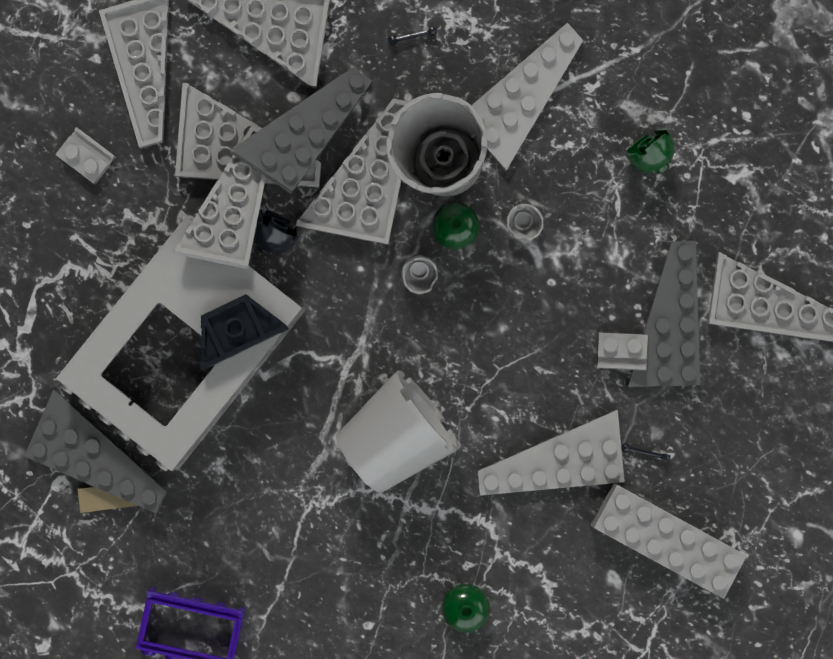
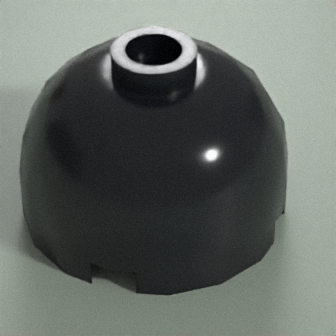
(274, 234)

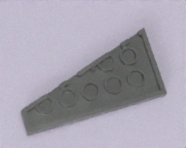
(297, 138)
(673, 323)
(82, 451)

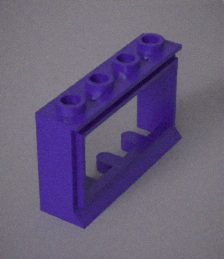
(194, 605)

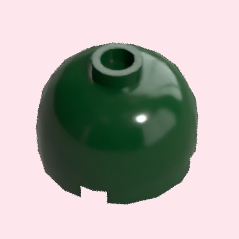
(652, 152)
(455, 226)
(465, 608)

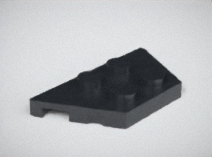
(235, 329)

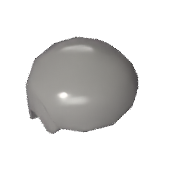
(525, 222)
(419, 274)

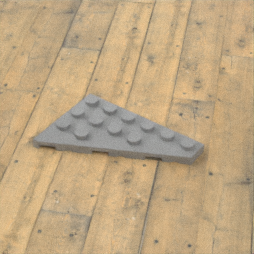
(281, 29)
(209, 133)
(363, 191)

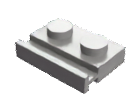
(85, 155)
(623, 351)

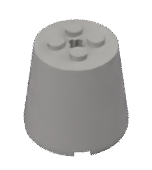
(427, 131)
(395, 435)

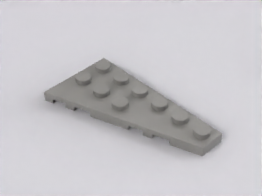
(139, 50)
(520, 96)
(228, 217)
(762, 304)
(572, 459)

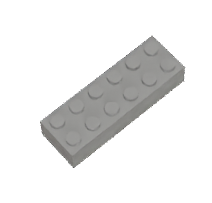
(668, 540)

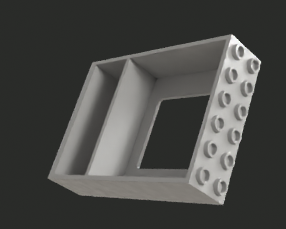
(188, 290)

